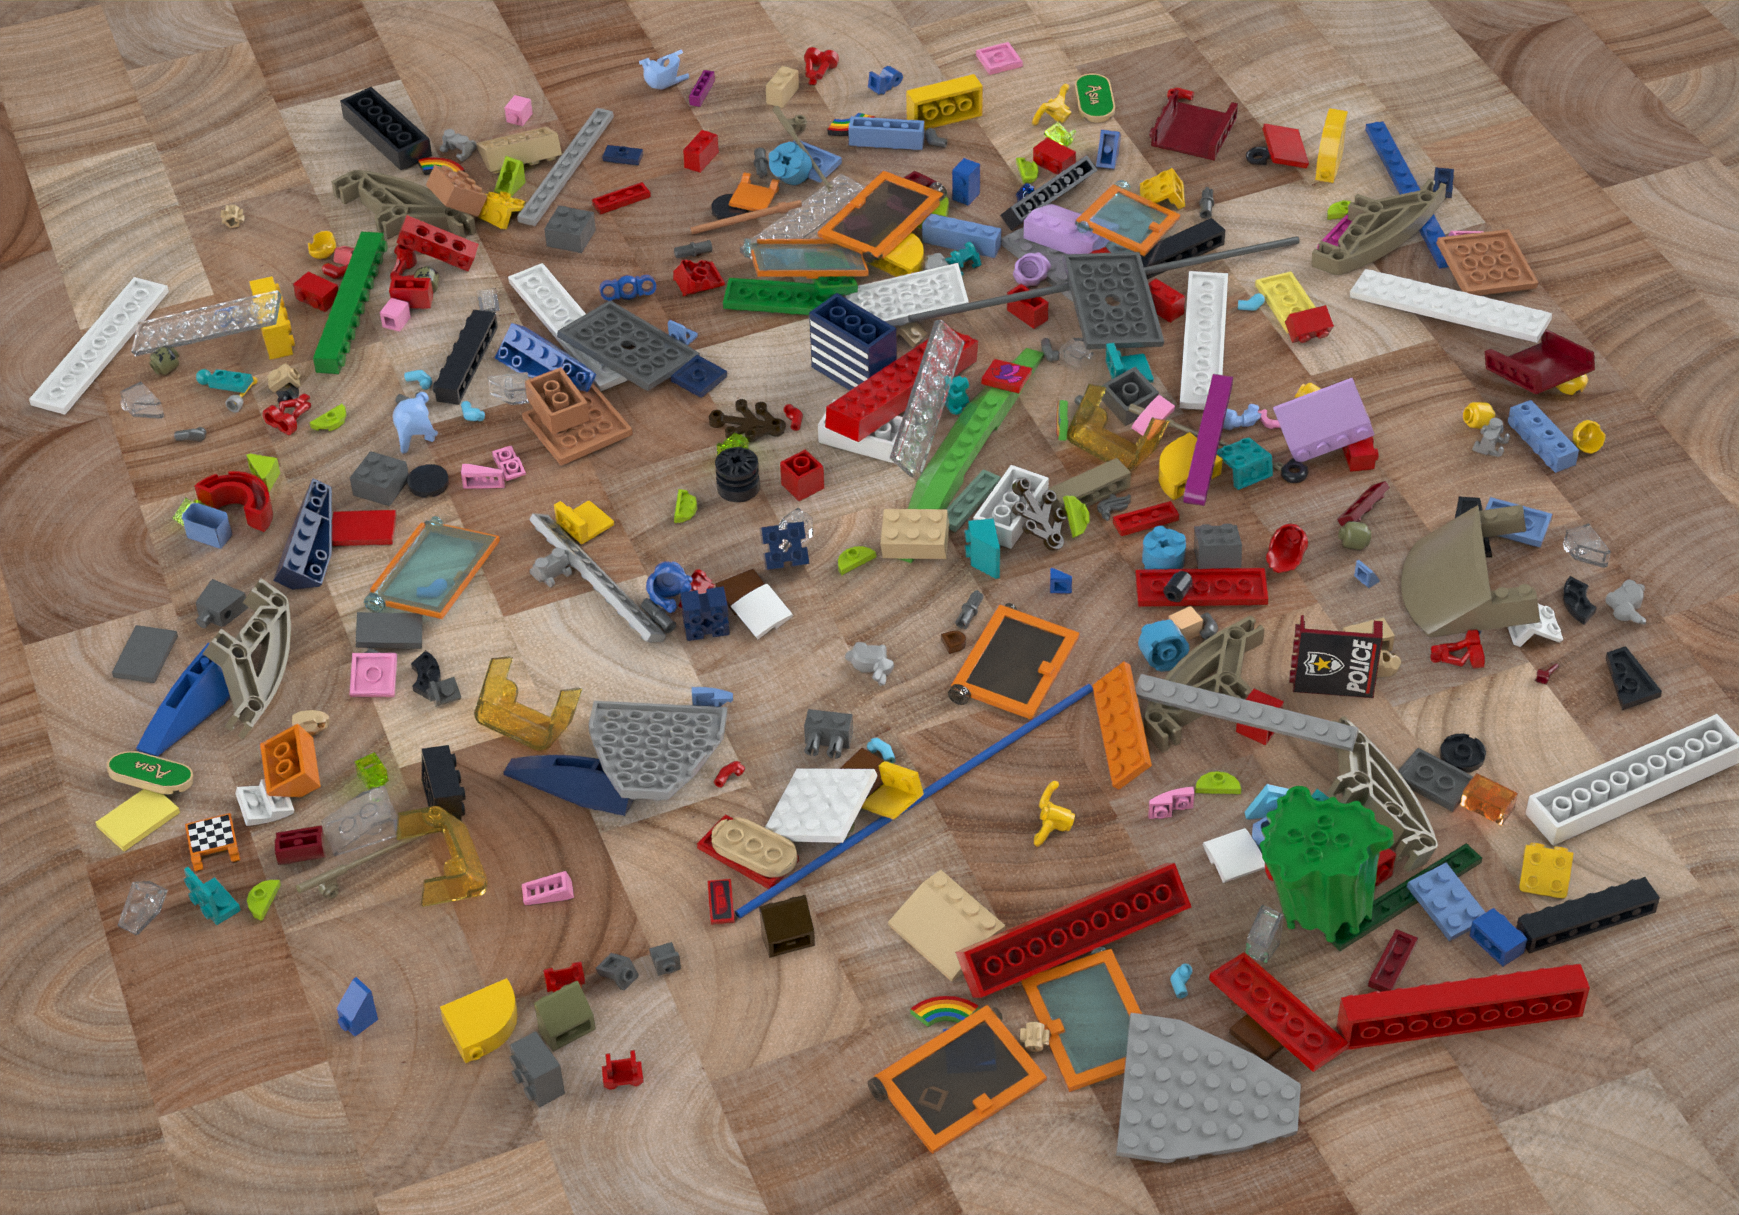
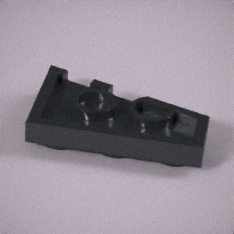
(1630, 679)

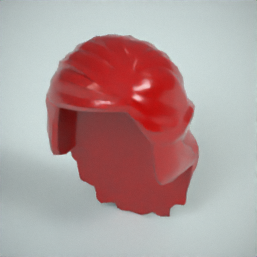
(1287, 548)

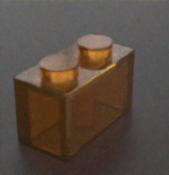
(1489, 799)

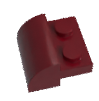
(299, 845)

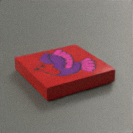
(1006, 376)

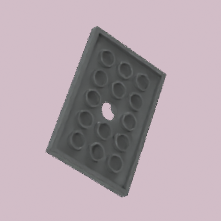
(1118, 276)
(609, 327)

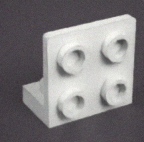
(1546, 627)

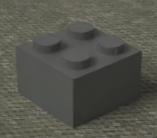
(570, 229)
(1126, 390)
(379, 478)
(1217, 546)
(536, 1069)

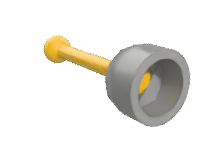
(235, 402)

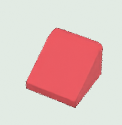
(343, 254)

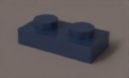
(1444, 176)

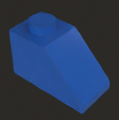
(1108, 149)
(356, 1008)

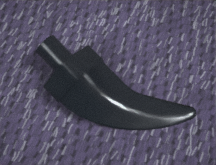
(287, 392)

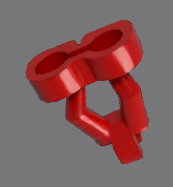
(814, 57)
(286, 422)
(1474, 654)

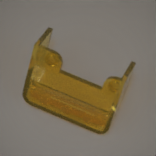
(1090, 434)
(501, 712)
(463, 872)

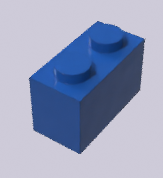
(966, 181)
(1498, 937)

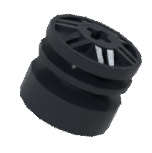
(737, 474)

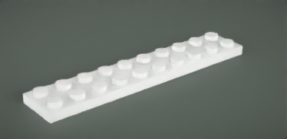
(1451, 305)
(556, 310)
(1203, 336)
(98, 346)

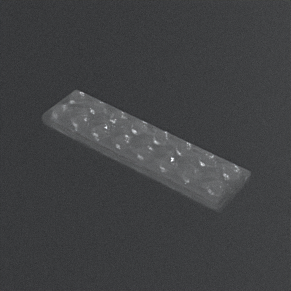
(814, 213)
(207, 323)
(927, 399)

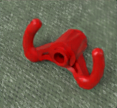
(405, 260)

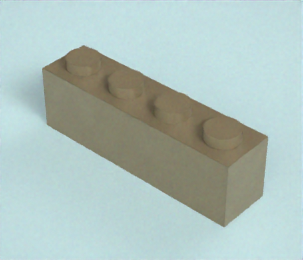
(1093, 484)

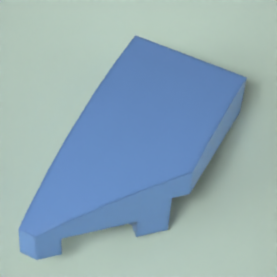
(710, 696)

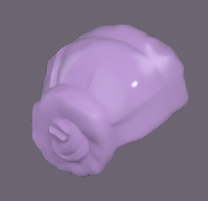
(1031, 269)

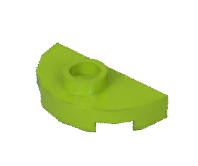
(1027, 170)
(1338, 210)
(330, 420)
(685, 506)
(1077, 515)
(854, 557)
(1218, 783)
(261, 897)

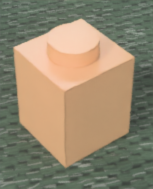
(1188, 622)

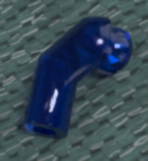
(1025, 190)

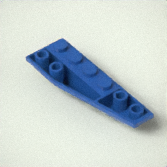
(533, 354)
(189, 702)

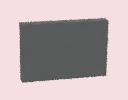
(389, 630)
(144, 654)
(1435, 779)

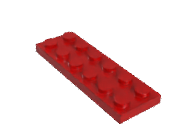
(1208, 587)
(1278, 1011)

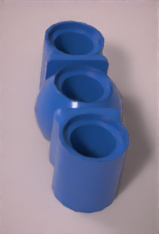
(618, 287)

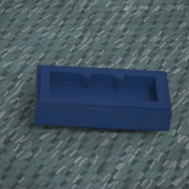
(622, 155)

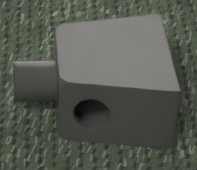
(219, 604)

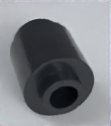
(1178, 586)

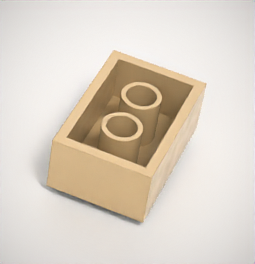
(915, 533)

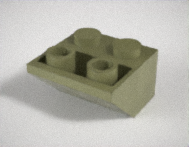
(564, 1016)

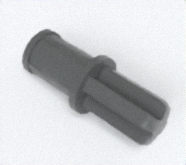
(760, 162)
(1206, 203)
(693, 249)
(969, 609)
(658, 615)

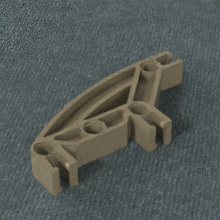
(395, 198)
(1378, 228)
(271, 628)
(1221, 652)
(1378, 786)

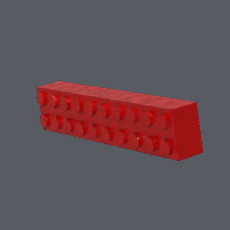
(885, 393)
(1073, 930)
(1463, 1006)

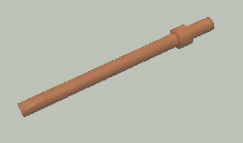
(781, 208)

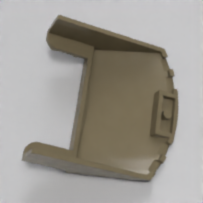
(1448, 577)

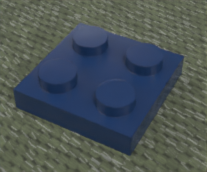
(699, 376)

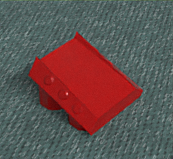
(697, 277)

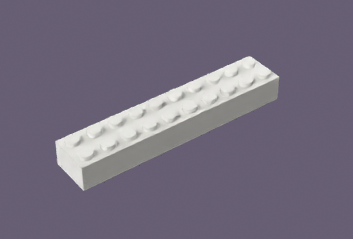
(1634, 779)

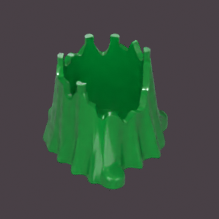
(1323, 860)

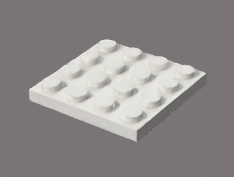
(821, 804)

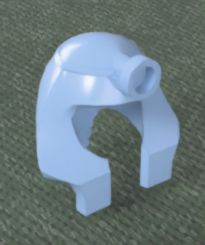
(662, 77)
(412, 419)

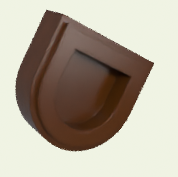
(953, 641)

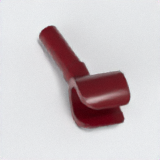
(1543, 676)

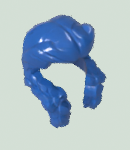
(667, 581)

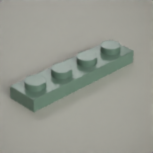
(971, 499)

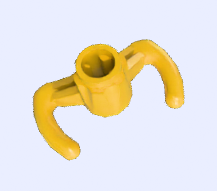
(1054, 107)
(1052, 815)

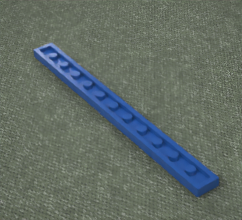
(1404, 182)

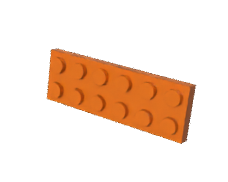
(1121, 725)

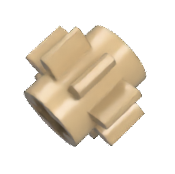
(232, 216)
(1034, 1036)

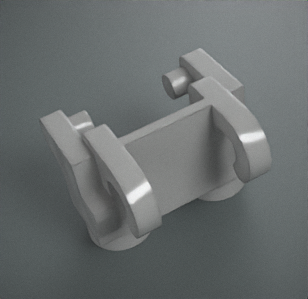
(453, 141)
(1490, 438)
(551, 566)

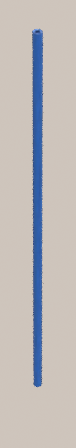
(930, 790)

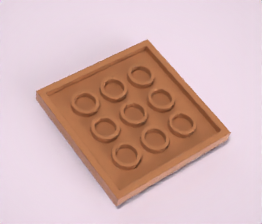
(1487, 262)
(603, 429)

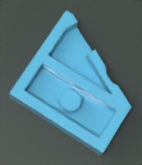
(1265, 802)

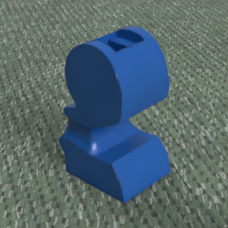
(888, 77)

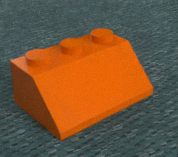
(290, 763)

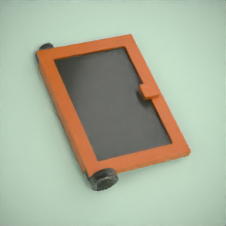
(882, 215)
(1014, 662)
(958, 1078)

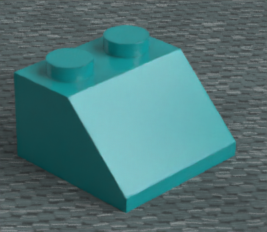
(983, 546)

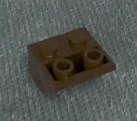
(786, 926)

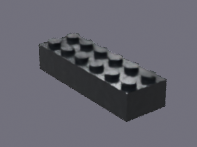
(386, 128)

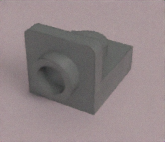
(443, 691)
(665, 958)
(619, 969)

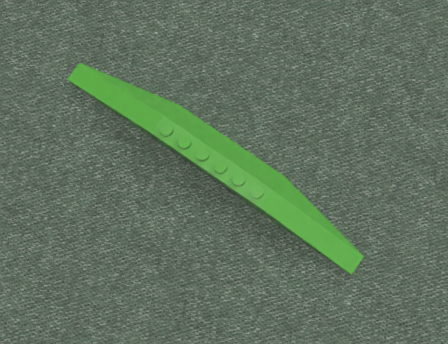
(964, 441)

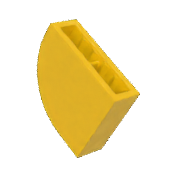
(1331, 145)
(904, 258)
(1176, 463)
(481, 1020)

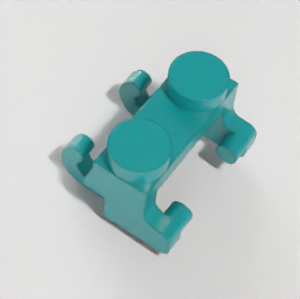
(965, 255)
(957, 395)

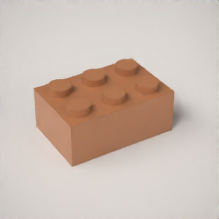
(456, 190)
(557, 400)

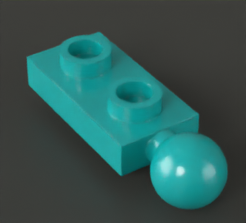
(225, 380)

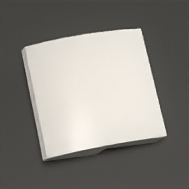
(761, 610)
(261, 808)
(1234, 855)

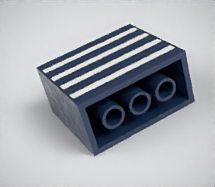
(849, 342)

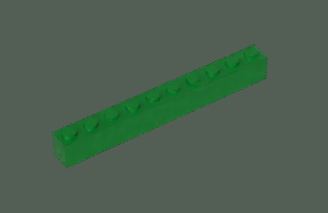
(350, 303)

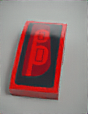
(720, 901)

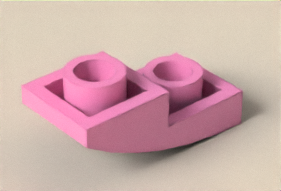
(1157, 408)
(508, 462)
(1177, 799)

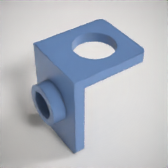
(679, 332)

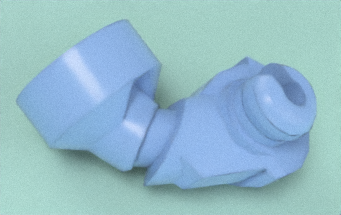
(1247, 419)

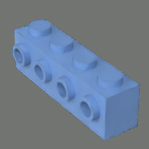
(886, 133)
(955, 233)
(1543, 436)

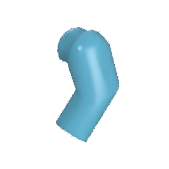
(1252, 304)
(419, 375)
(470, 413)
(885, 749)
(1179, 979)

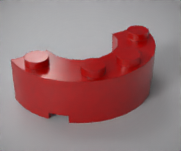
(238, 489)

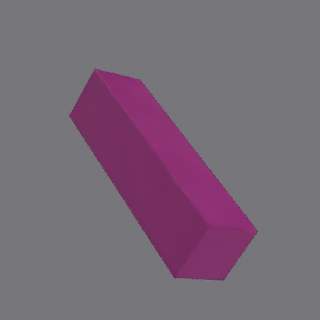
(702, 88)

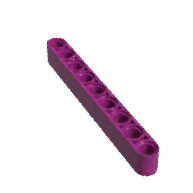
(1208, 440)

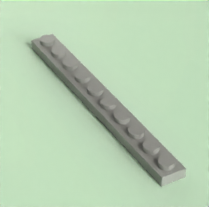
(565, 167)
(598, 578)
(1247, 712)

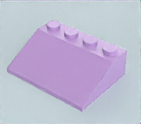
(1056, 229)
(1324, 420)

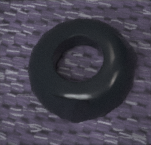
(1258, 151)
(1294, 477)

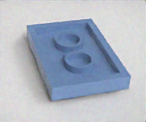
(824, 160)
(1535, 521)
(1446, 901)

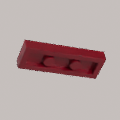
(1364, 503)
(1393, 961)

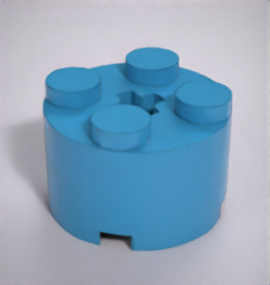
(790, 163)
(1164, 549)
(1163, 645)

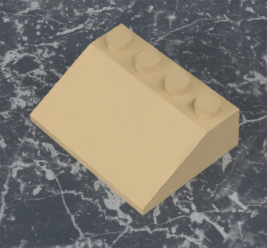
(523, 146)
(943, 920)

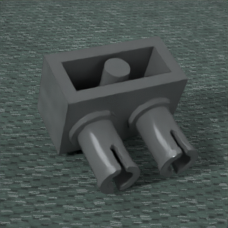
(829, 730)

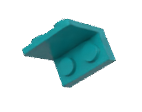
(1119, 364)
(1248, 461)
(211, 897)

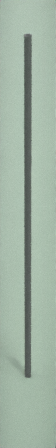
(1065, 287)

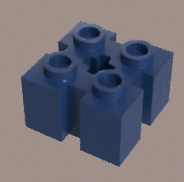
(795, 553)
(705, 613)

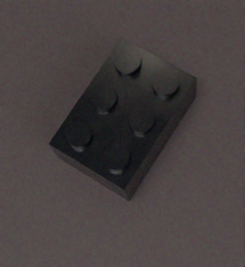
(442, 780)

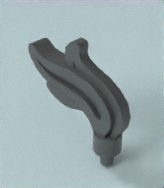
(1113, 503)

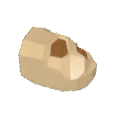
(1388, 664)
(311, 721)

